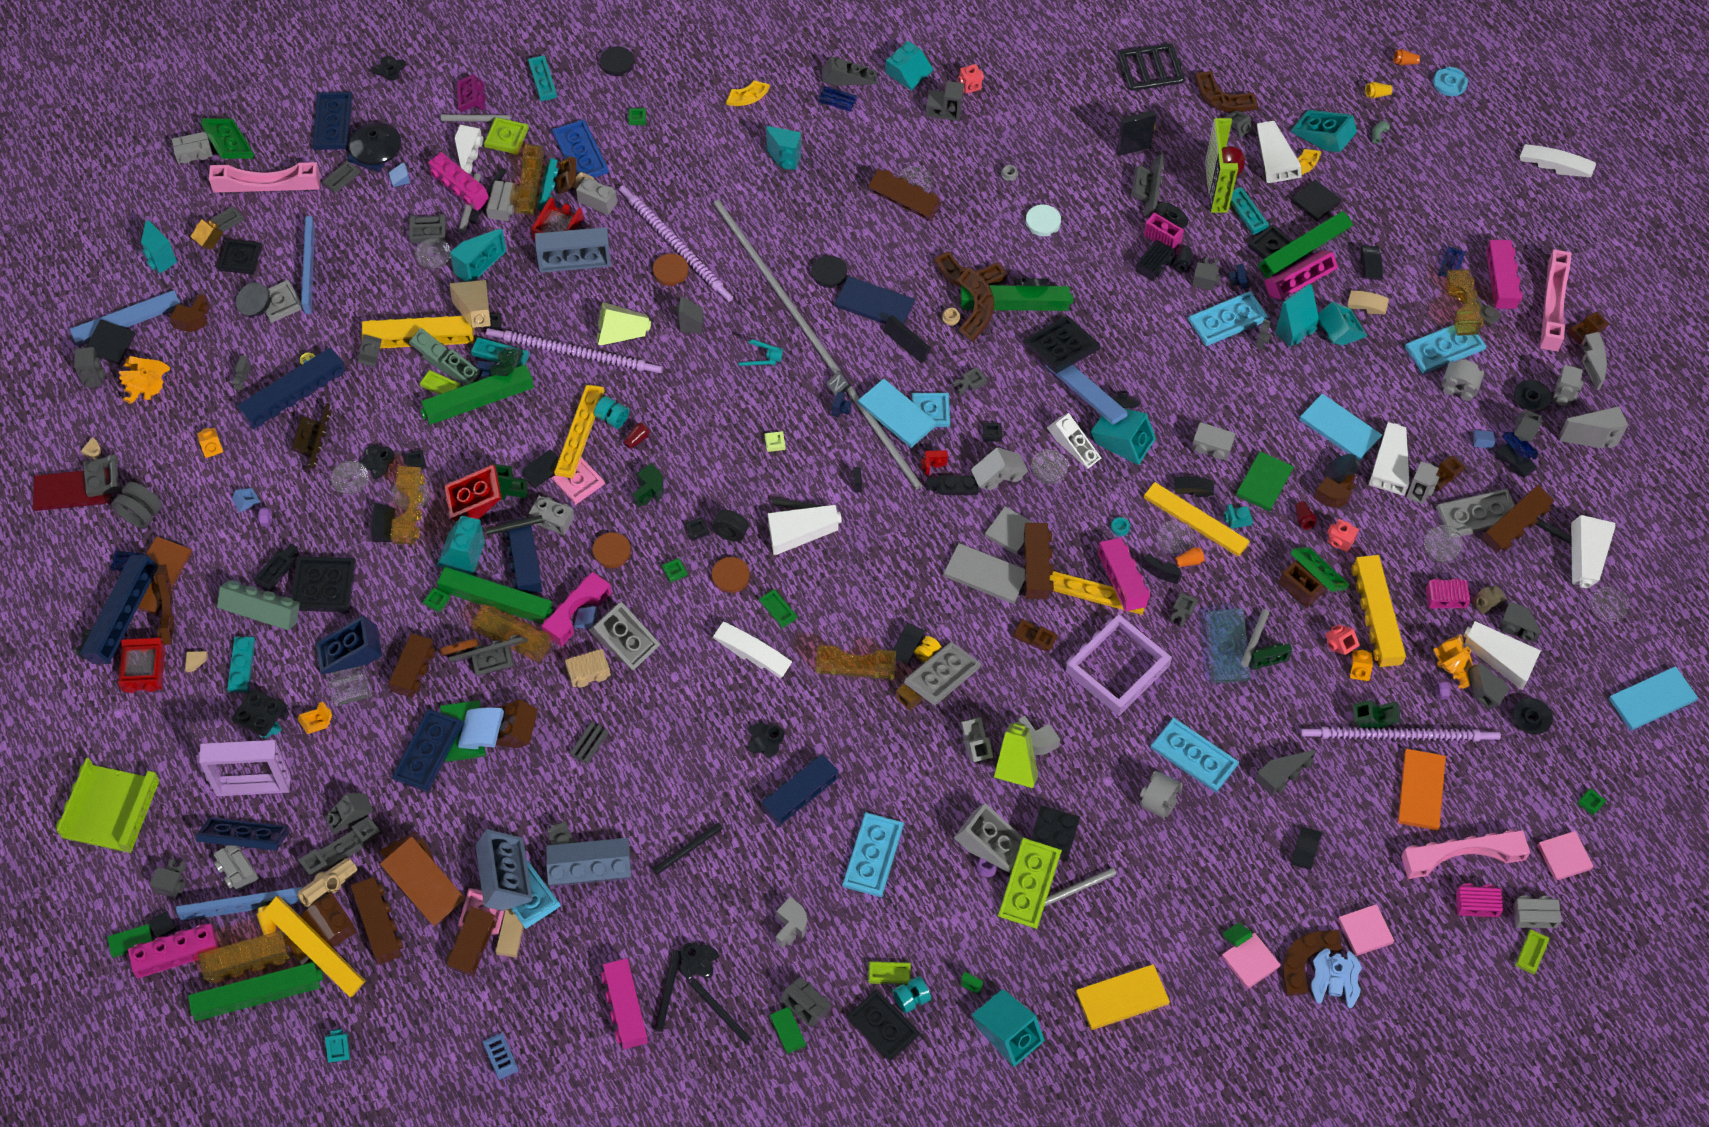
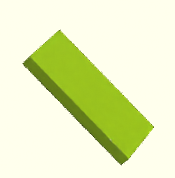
(1029, 883)

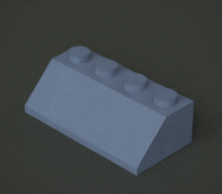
(572, 249)
(588, 862)
(503, 870)

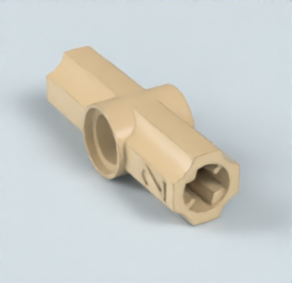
(320, 887)

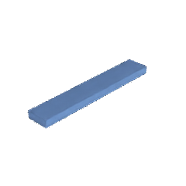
(308, 263)
(128, 316)
(1092, 394)
(235, 904)

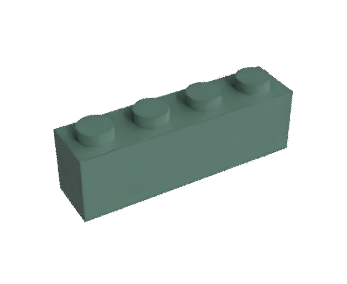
(258, 604)

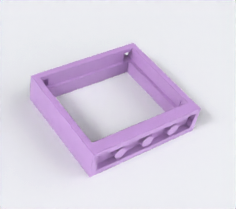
(1117, 705)
(244, 753)

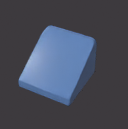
(399, 175)
(1484, 439)
(245, 499)
(586, 617)

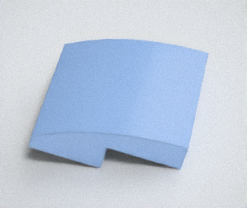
(481, 728)

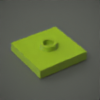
(506, 135)

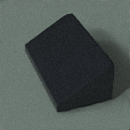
(540, 469)
(382, 523)

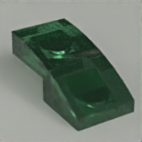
(506, 362)

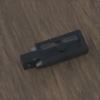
(953, 485)
(276, 568)

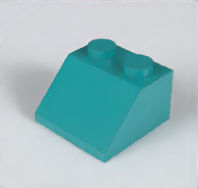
(908, 65)
(784, 146)
(157, 249)
(1341, 324)

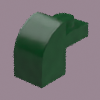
(508, 485)
(652, 486)
(1372, 716)

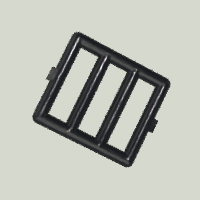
(1125, 70)

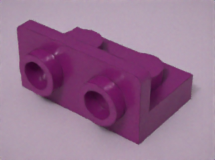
(470, 93)

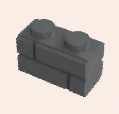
(806, 1002)

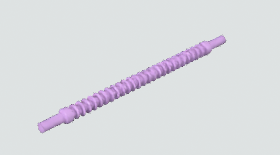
(678, 246)
(509, 336)
(1475, 734)

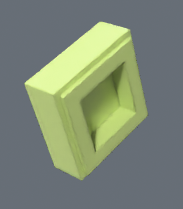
(775, 441)

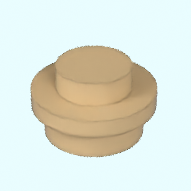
(951, 316)

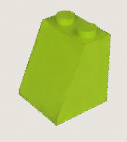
(1017, 757)

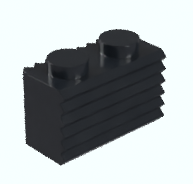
(1155, 260)

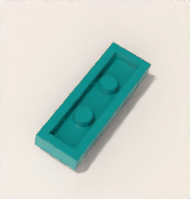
(542, 78)
(547, 183)
(1248, 211)
(489, 350)
(241, 664)

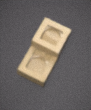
(1371, 302)

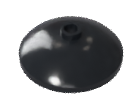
(374, 143)

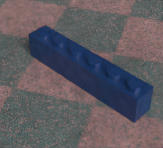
(291, 388)
(119, 609)

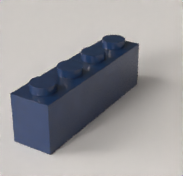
(525, 559)
(799, 790)

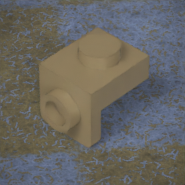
(1489, 598)

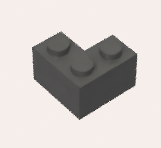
(946, 104)

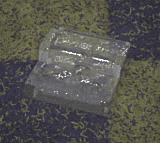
(348, 685)

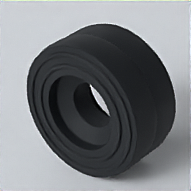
(730, 525)

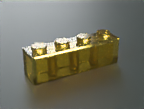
(498, 626)
(244, 956)

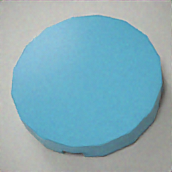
(1445, 82)

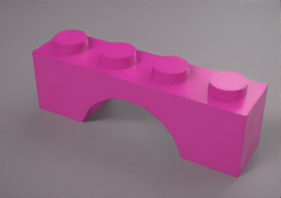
(592, 591)

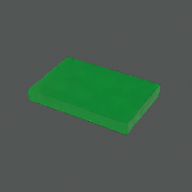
(227, 138)
(1264, 481)
(1320, 569)
(459, 711)

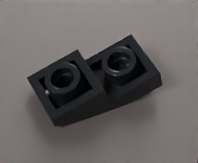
(1372, 262)
(1518, 465)
(1200, 486)
(1166, 572)
(908, 642)
(1306, 848)

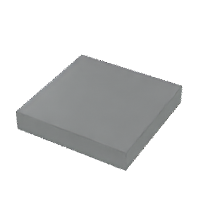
(283, 301)
(1008, 530)

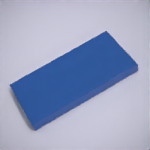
(578, 142)

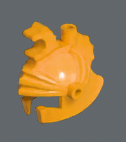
(143, 378)
(1455, 659)

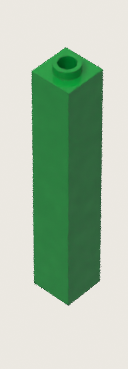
(1305, 244)
(1024, 298)
(476, 395)
(496, 595)
(255, 991)

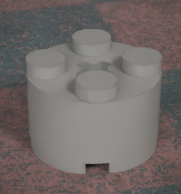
(1462, 379)
(1160, 794)

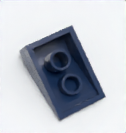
(349, 646)

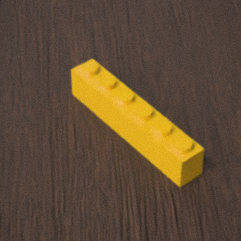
(399, 332)
(1379, 611)

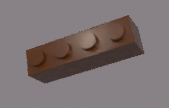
(904, 194)
(1517, 519)
(1037, 561)
(376, 920)

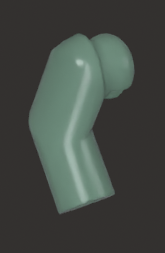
(1381, 127)

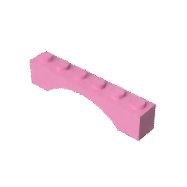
(230, 179)
(1553, 316)
(1506, 847)

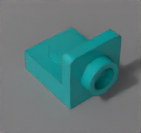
(1238, 516)
(337, 1045)

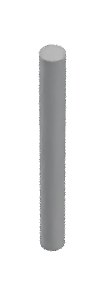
(472, 118)
(467, 211)
(1254, 638)
(1080, 886)

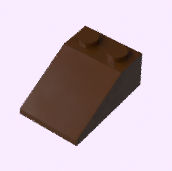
(328, 920)

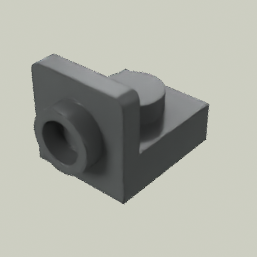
(1241, 123)
(369, 350)
(560, 834)

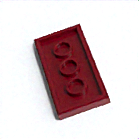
(65, 491)

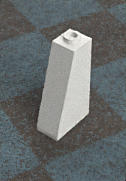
(1277, 156)
(1391, 464)
(801, 526)
(1589, 549)
(1502, 652)

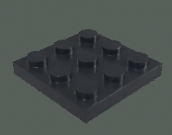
(1061, 344)
(324, 583)

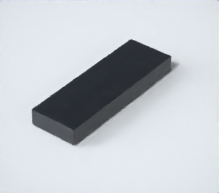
(906, 339)

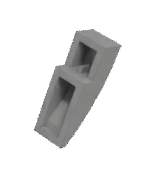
(1594, 358)

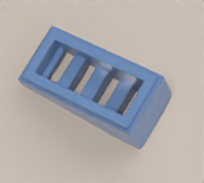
(505, 1070)

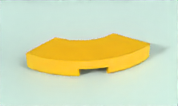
(747, 95)
(1308, 160)

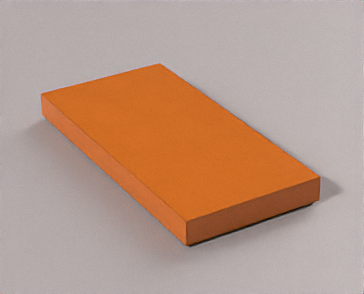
(1421, 789)

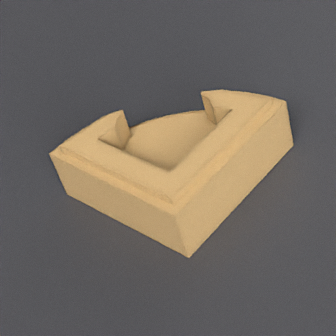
(579, 178)
(92, 449)
(194, 660)

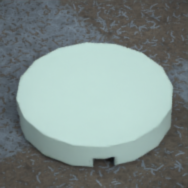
(1043, 220)

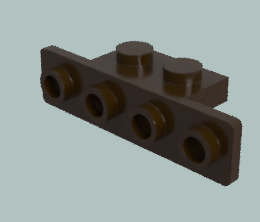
(309, 435)

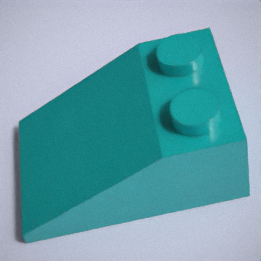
(1326, 129)
(477, 254)
(1298, 317)

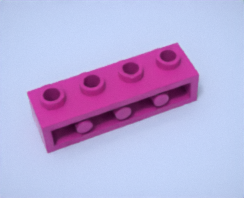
(458, 181)
(1301, 274)
(1503, 274)
(1123, 574)
(172, 950)
(625, 1003)

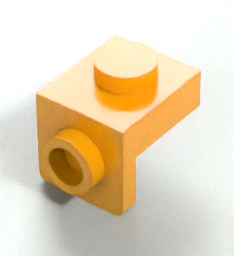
(209, 442)
(1361, 665)
(315, 719)

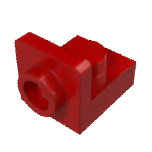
(934, 458)

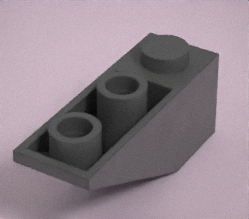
(842, 72)
(1280, 771)

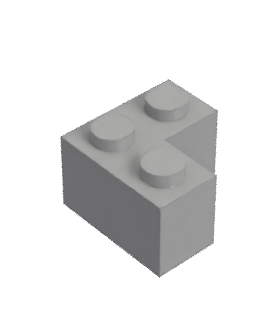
(997, 467)

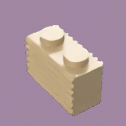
(587, 668)

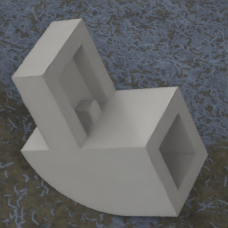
(1044, 739)
(975, 742)
(794, 918)

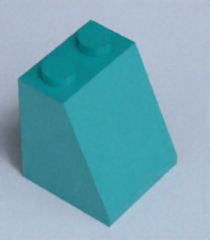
(1128, 437)
(463, 546)
(1009, 1027)

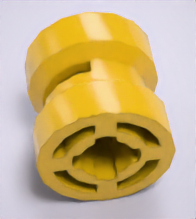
(928, 648)

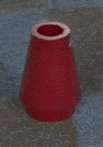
(637, 435)
(1305, 516)

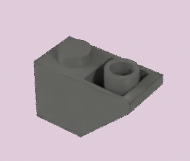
(689, 316)
(1527, 425)
(1520, 622)
(1487, 686)
(348, 812)

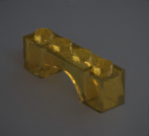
(532, 167)
(1460, 286)
(405, 528)
(874, 665)

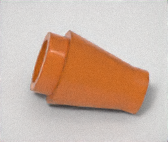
(1404, 57)
(1191, 557)

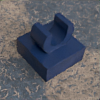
(1239, 276)
(484, 367)
(841, 405)

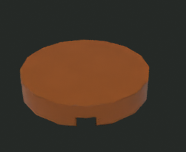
(670, 269)
(611, 550)
(730, 574)
(459, 646)

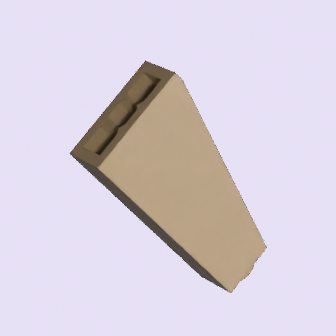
(472, 302)

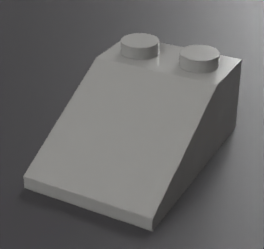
(1595, 429)
(624, 636)
(990, 838)

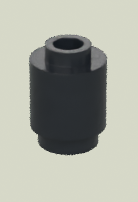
(1183, 258)

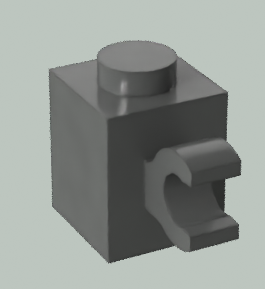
(1206, 275)
(169, 881)

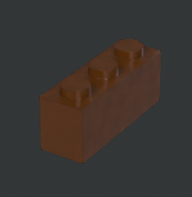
(412, 665)
(471, 941)

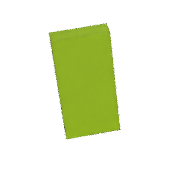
(438, 383)
(1532, 951)
(889, 973)

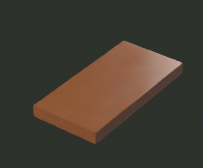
(175, 558)
(422, 881)

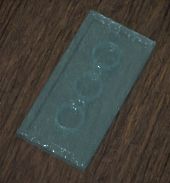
(1226, 645)

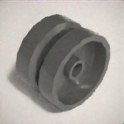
(137, 505)

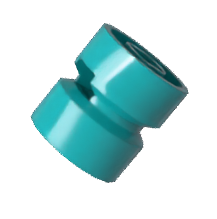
(612, 412)
(905, 997)

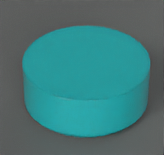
(1120, 526)

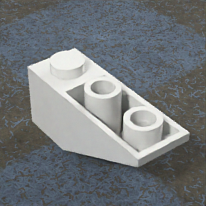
(467, 142)
(1073, 440)

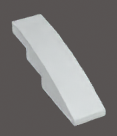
(1562, 161)
(751, 648)

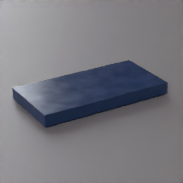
(332, 120)
(873, 301)
(427, 750)
(242, 833)

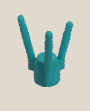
(773, 353)

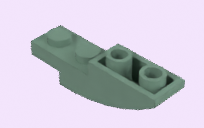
(443, 359)

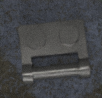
(421, 229)
(96, 477)

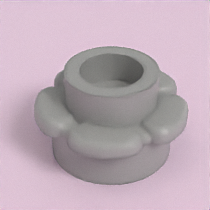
(1009, 169)

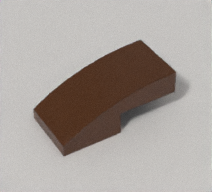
(567, 175)
(1591, 324)
(1448, 471)
(1034, 636)

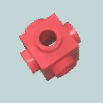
(971, 77)
(1342, 535)
(1342, 639)

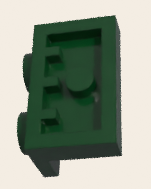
(1270, 655)

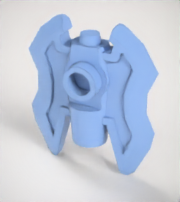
(1338, 974)

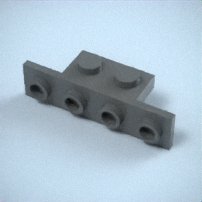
(1147, 184)
(492, 657)

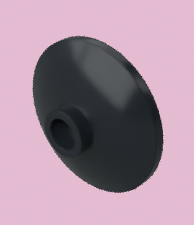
(1172, 214)
(1532, 389)
(1125, 400)
(1538, 711)

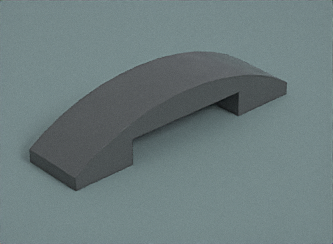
(343, 848)

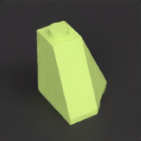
(620, 324)

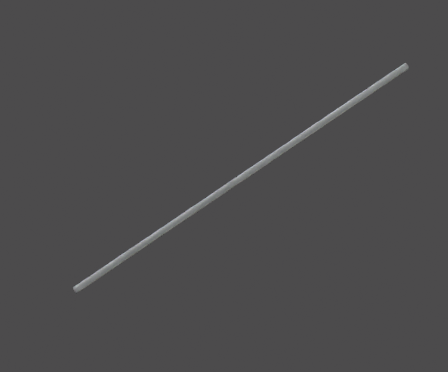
(815, 341)

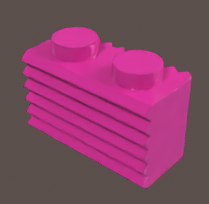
(1164, 231)
(1447, 593)
(1479, 901)

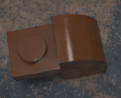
(191, 318)
(1335, 494)

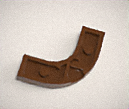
(1221, 100)
(952, 270)
(983, 305)
(166, 626)
(1300, 952)

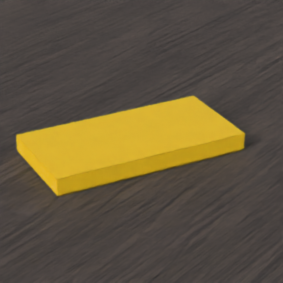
(1122, 997)

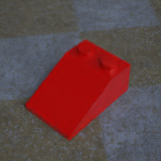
(473, 494)

